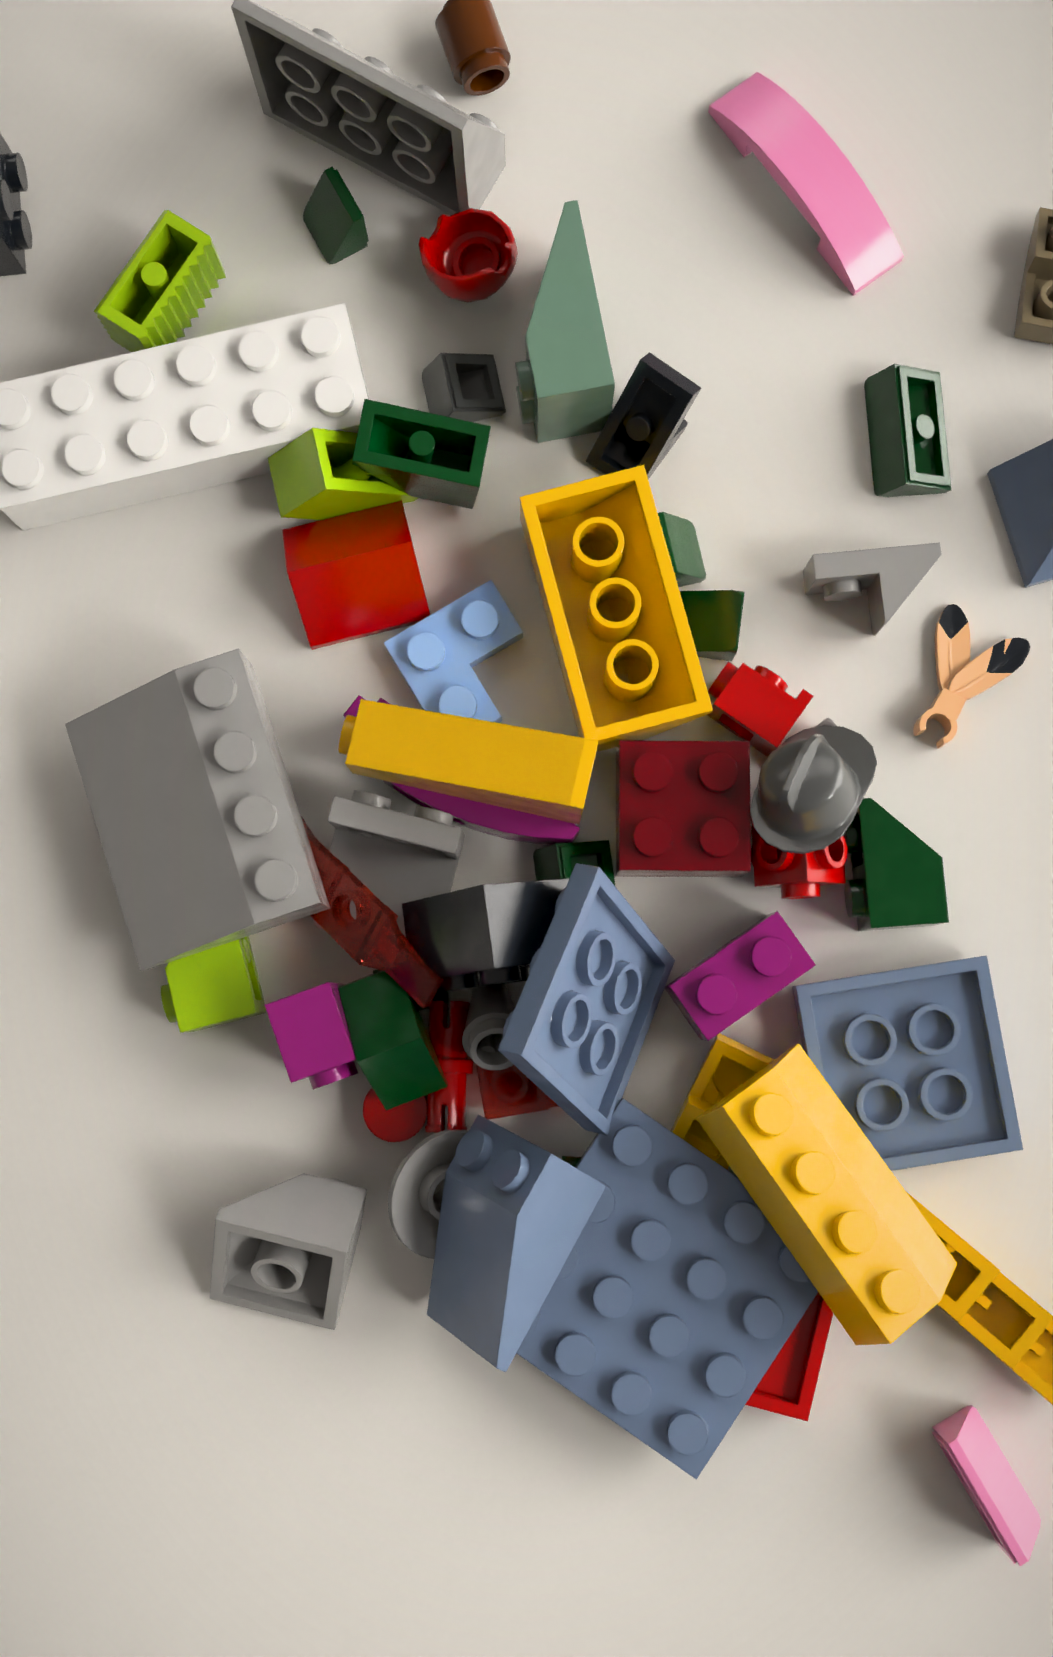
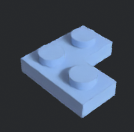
(444, 647)

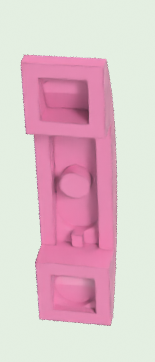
(814, 177)

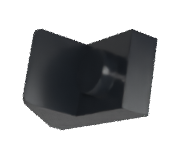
(645, 419)

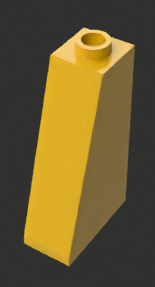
(471, 758)

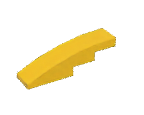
(997, 1311)

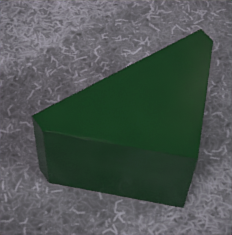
(390, 1040)

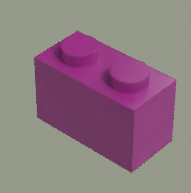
(739, 976)
(313, 1035)

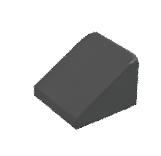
(463, 387)

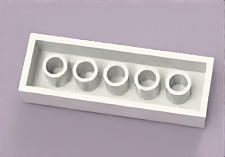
(173, 416)

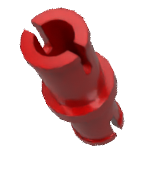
(454, 1064)

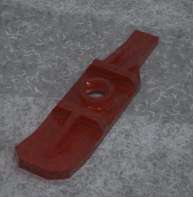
(374, 935)

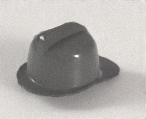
(812, 788)

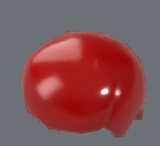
(469, 254)

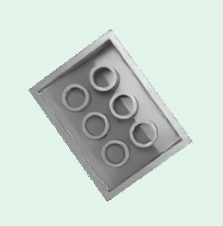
(369, 112)
(196, 811)

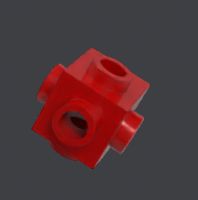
(797, 873)

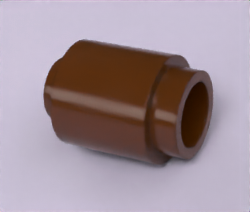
(474, 45)

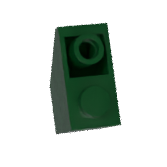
(894, 874)

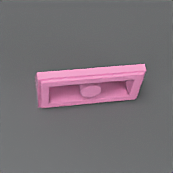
(989, 1482)

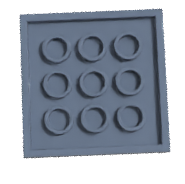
(667, 1294)

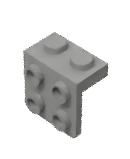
(395, 852)

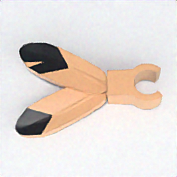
(960, 678)

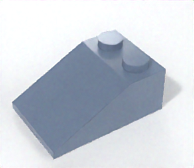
(503, 1237)

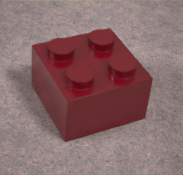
(683, 809)

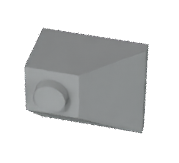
(289, 1249)

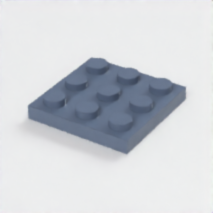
(588, 1000)
(915, 1060)

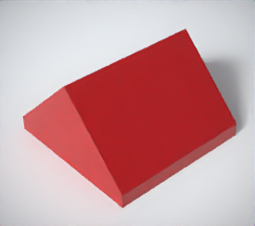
(355, 575)

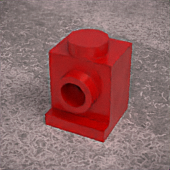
(755, 705)

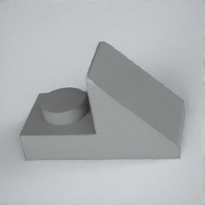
(885, 572)

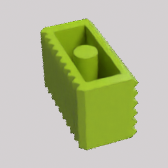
(161, 285)

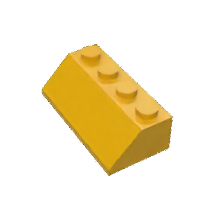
(614, 608)
(831, 1199)

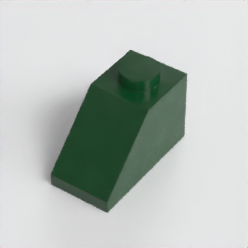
(422, 452)

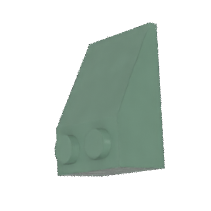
(567, 368)

